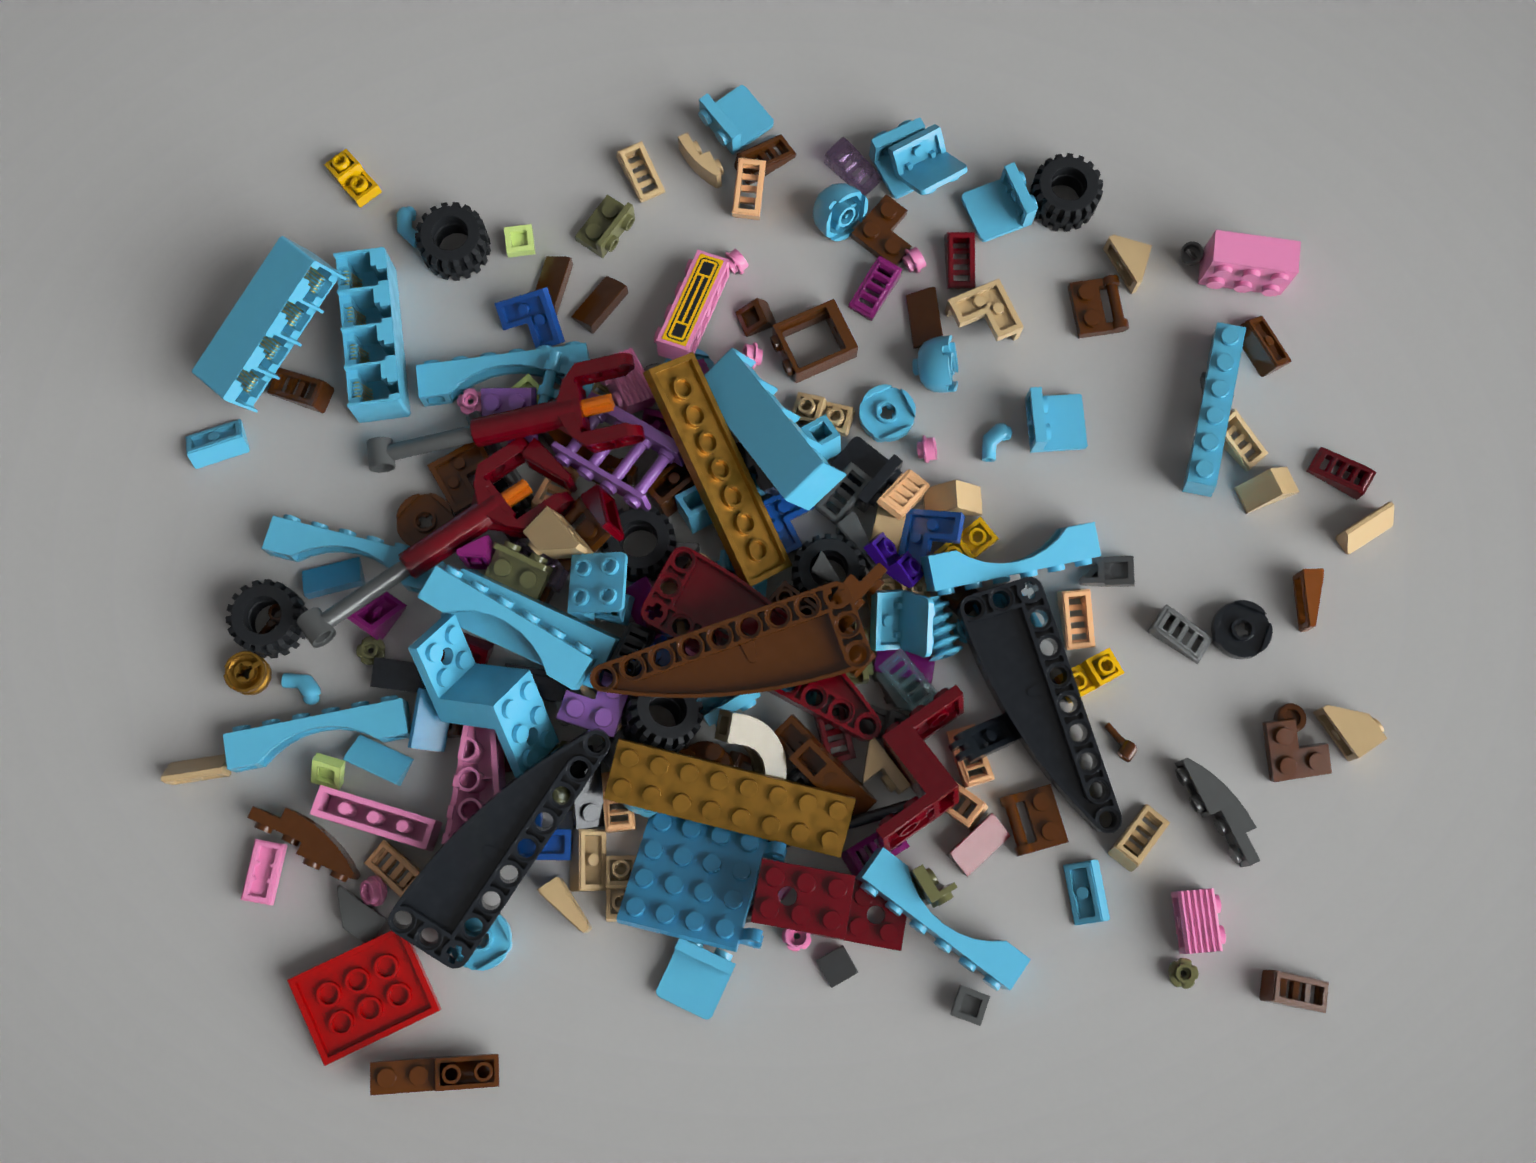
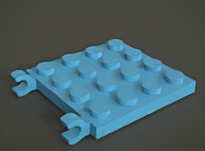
(696, 882)

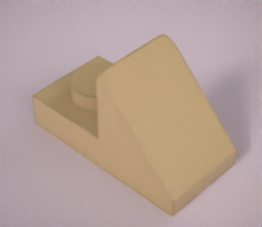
(878, 760)

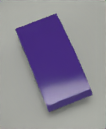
(900, 567)

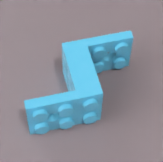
(483, 694)

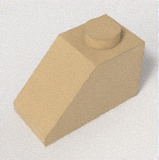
(554, 536)
(1351, 730)

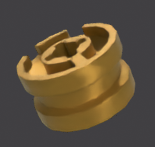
(259, 675)

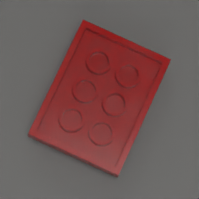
(363, 995)

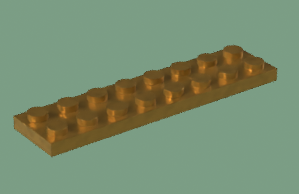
(717, 469)
(729, 797)

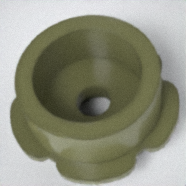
(367, 643)
(1175, 969)

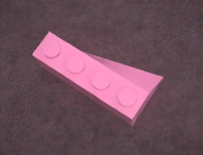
(477, 777)

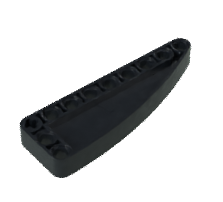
(1020, 683)
(470, 861)

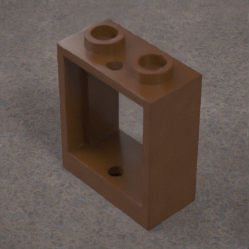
(827, 311)

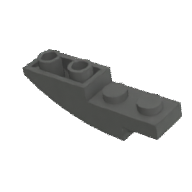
(1213, 797)

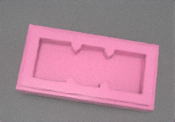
(264, 872)

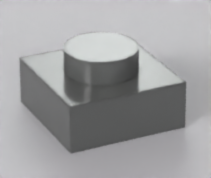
(970, 1005)

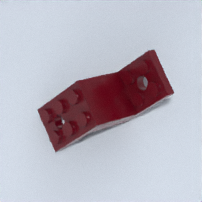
(922, 769)
(825, 906)

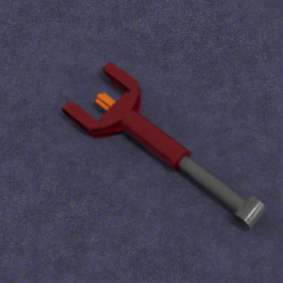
(567, 412)
(488, 512)

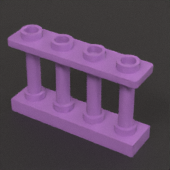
(612, 483)

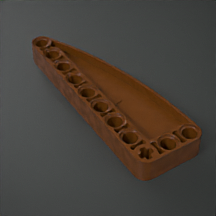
(771, 659)

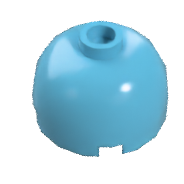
(839, 210)
(937, 364)

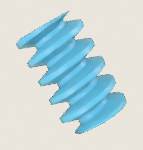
(943, 640)

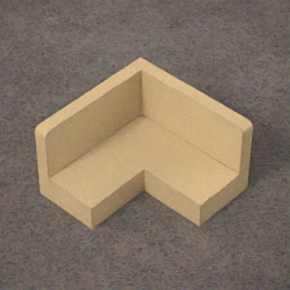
(987, 302)

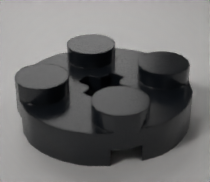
(1255, 622)

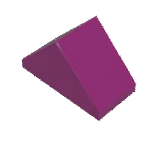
(378, 615)

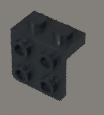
(873, 464)

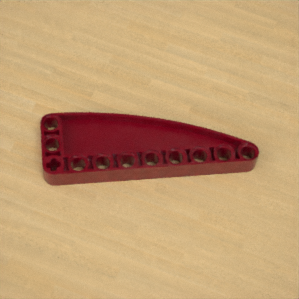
(714, 594)

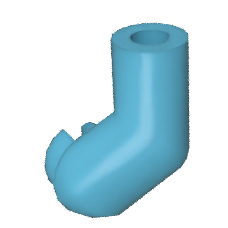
(404, 224)
(995, 435)
(305, 684)

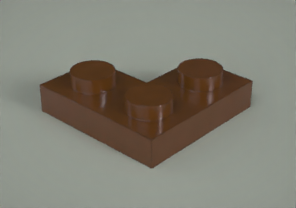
(877, 233)
(453, 473)
(1289, 760)

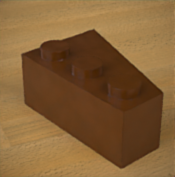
(669, 483)

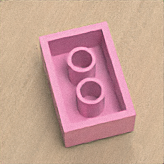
(1249, 263)

